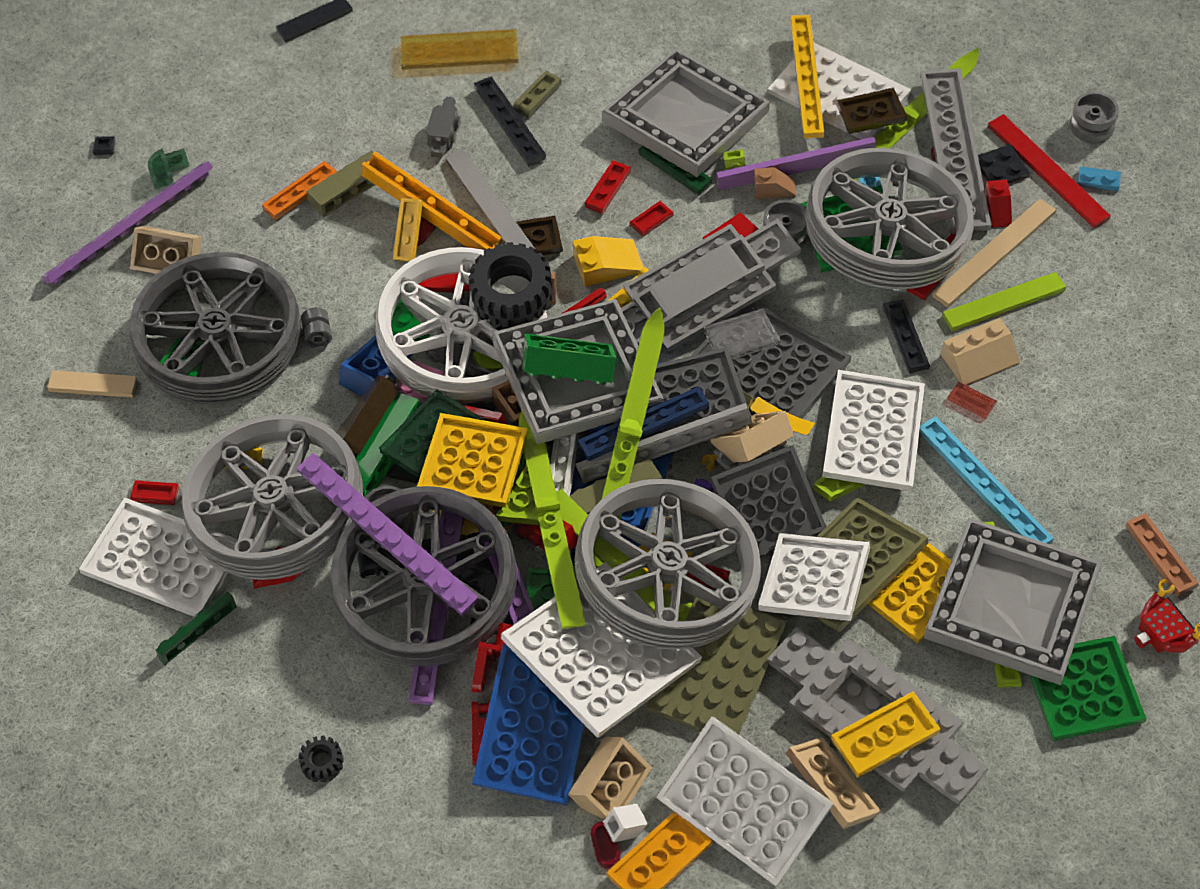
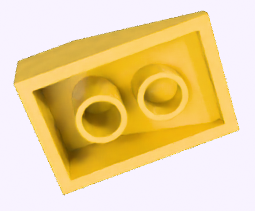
(605, 259)

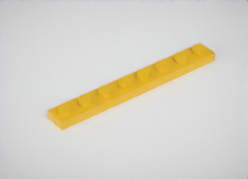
(807, 76)

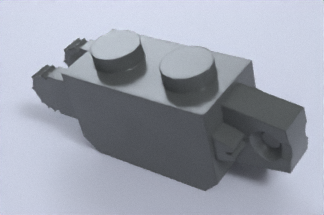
(442, 127)

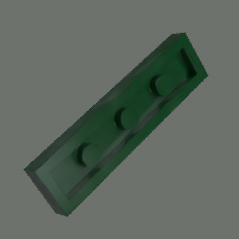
(695, 184)
(195, 628)

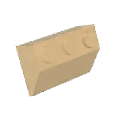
(159, 248)
(980, 352)
(755, 439)
(610, 777)

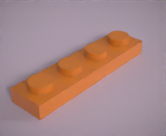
(296, 192)

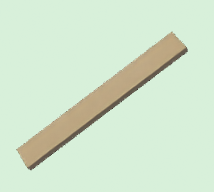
(993, 253)

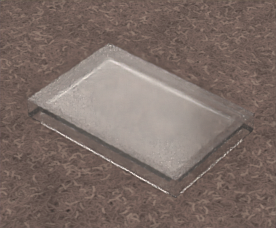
(743, 334)

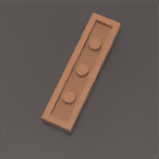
(1161, 554)

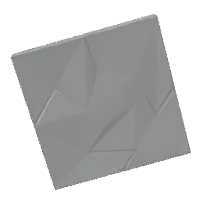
(685, 112)
(563, 405)
(1013, 601)

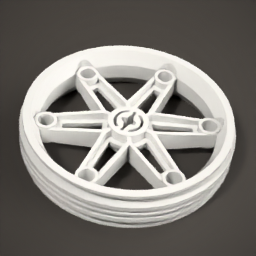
(459, 325)

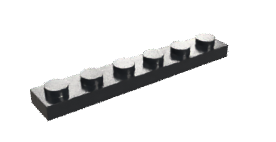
(510, 121)

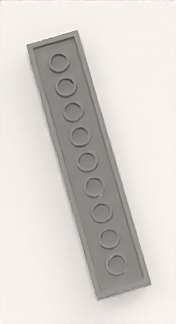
(954, 138)

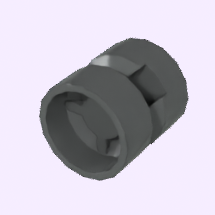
(316, 327)

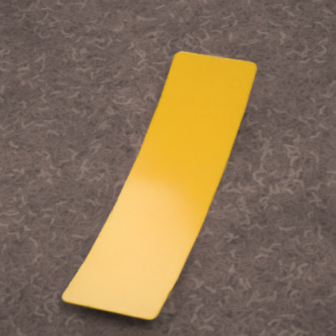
(797, 424)

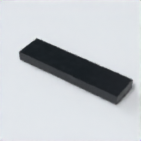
(313, 19)
(906, 336)

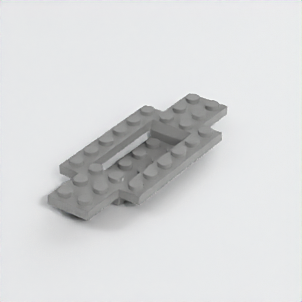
(704, 272)
(836, 700)

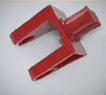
(485, 654)

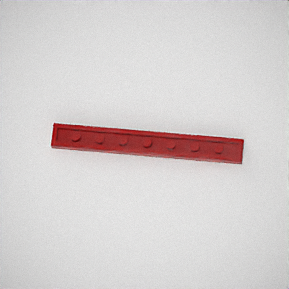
(1049, 171)

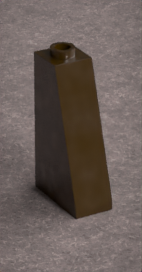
(368, 413)

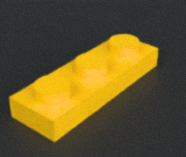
(407, 229)

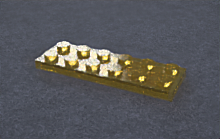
(459, 49)

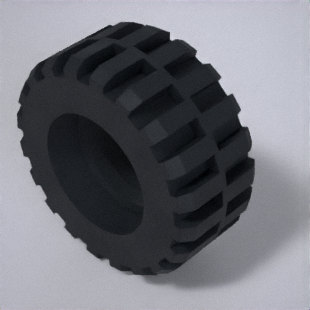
(510, 261)

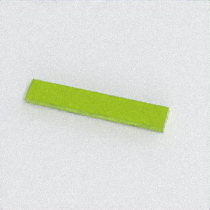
(1004, 301)

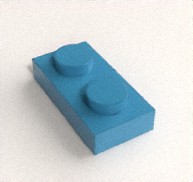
(1099, 178)

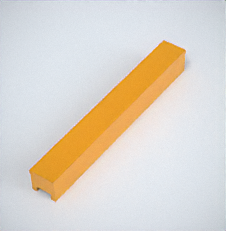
(434, 207)

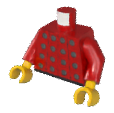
(1165, 625)

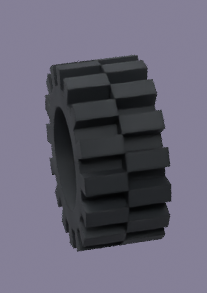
(325, 771)

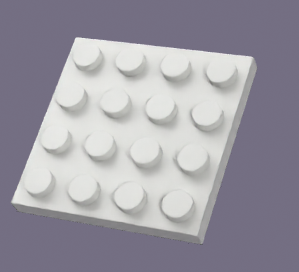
(814, 577)

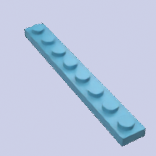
(982, 481)

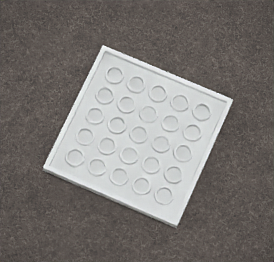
(594, 667)

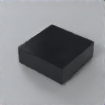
(104, 145)

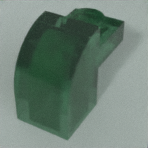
(161, 166)

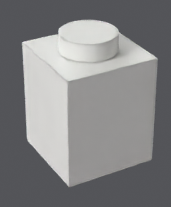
(625, 822)

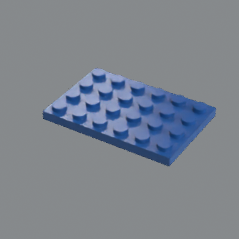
(527, 736)

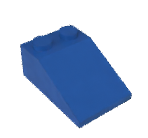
(363, 367)

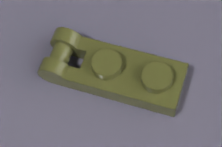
(537, 93)

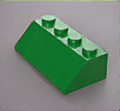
(568, 359)

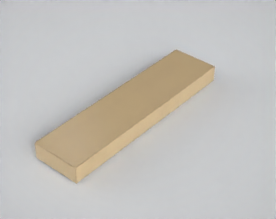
(92, 383)

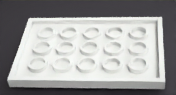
(836, 80)
(874, 430)
(155, 559)
(745, 801)

